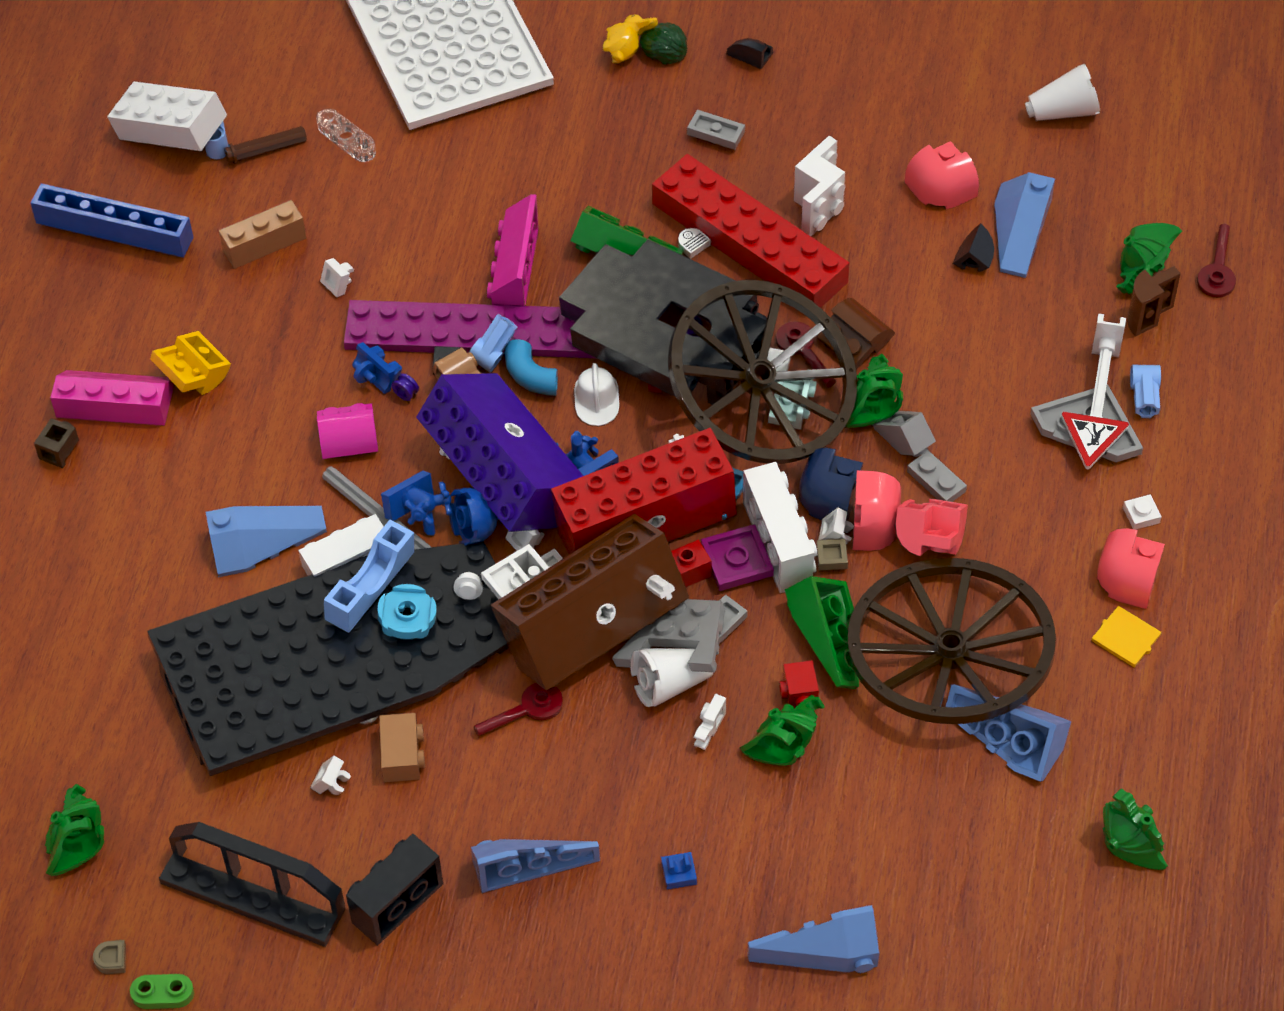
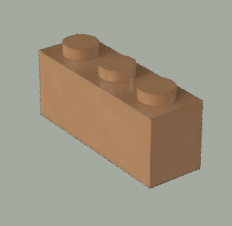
(262, 234)

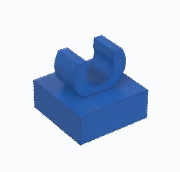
(679, 870)

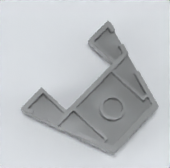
(690, 625)

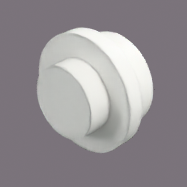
(468, 586)

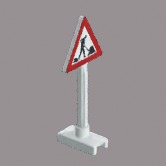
(1092, 432)

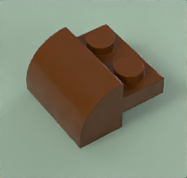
(1151, 298)
(860, 328)

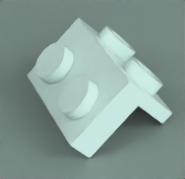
(793, 411)

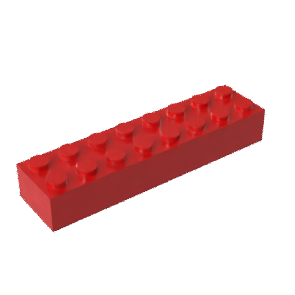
(749, 231)

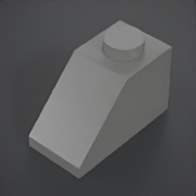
(906, 432)

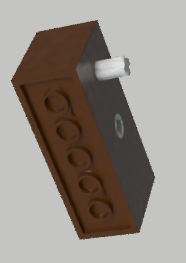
(590, 601)

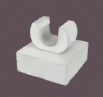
(336, 276)
(835, 525)
(522, 538)
(327, 776)

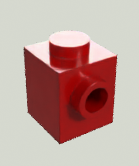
(693, 563)
(798, 682)

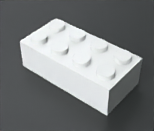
(167, 116)
(779, 524)

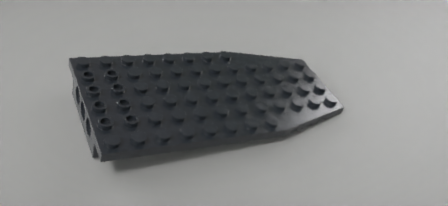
(280, 674)

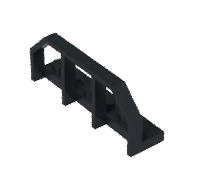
(248, 898)

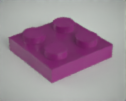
(738, 557)

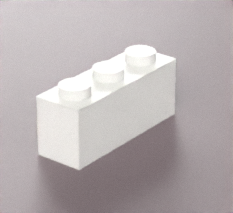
(340, 546)

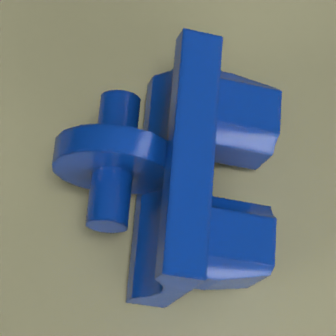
(372, 367)

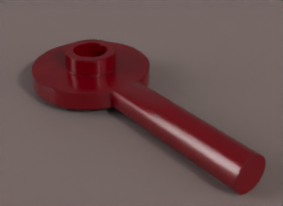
(1216, 278)
(790, 333)
(535, 703)

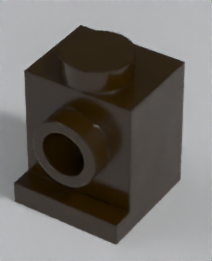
(56, 442)

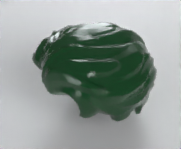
(664, 43)

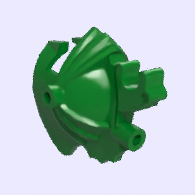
(1145, 249)
(876, 393)
(784, 733)
(74, 832)
(1132, 832)

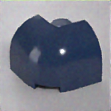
(828, 483)

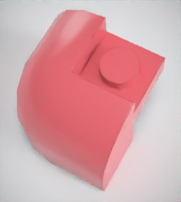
(942, 176)
(875, 510)
(931, 526)
(1129, 567)

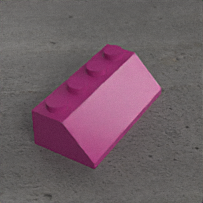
(514, 254)
(112, 397)

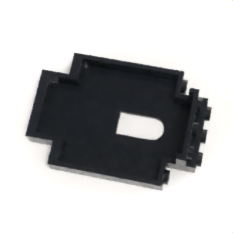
(620, 306)

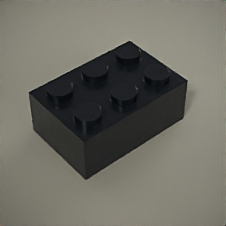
(394, 888)

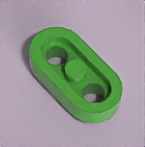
(161, 994)

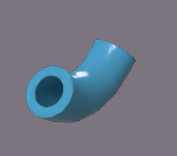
(528, 373)

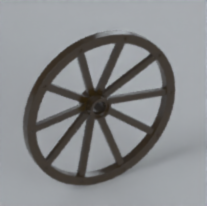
(764, 369)
(951, 645)

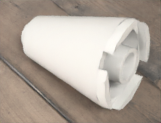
(1065, 97)
(663, 674)

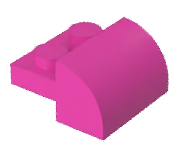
(347, 430)

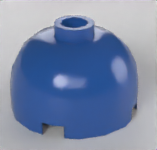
(471, 516)

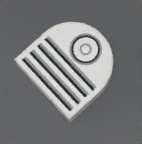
(693, 242)

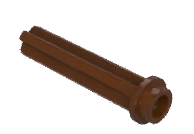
(264, 144)

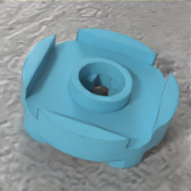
(406, 626)

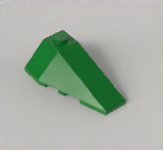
(599, 228)
(823, 614)

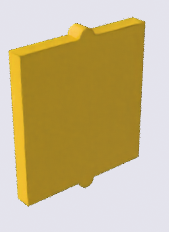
(1126, 636)

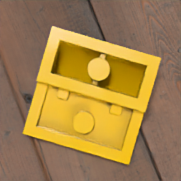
(192, 363)

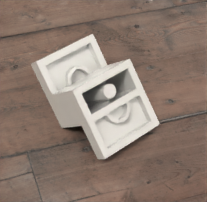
(819, 186)
(517, 570)

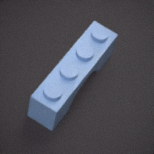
(352, 599)

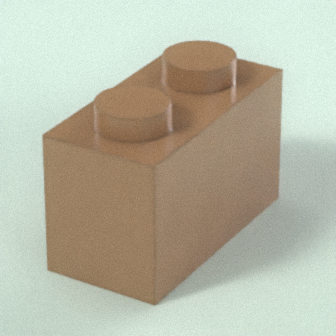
(400, 747)

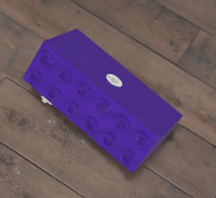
(498, 447)

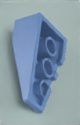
(1020, 216)
(253, 533)
(1022, 737)
(516, 861)
(837, 945)

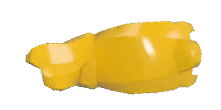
(624, 37)

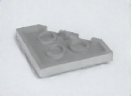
(1050, 424)

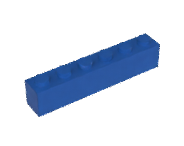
(112, 220)

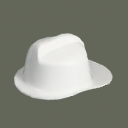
(596, 396)

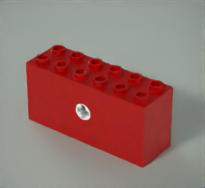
(670, 487)

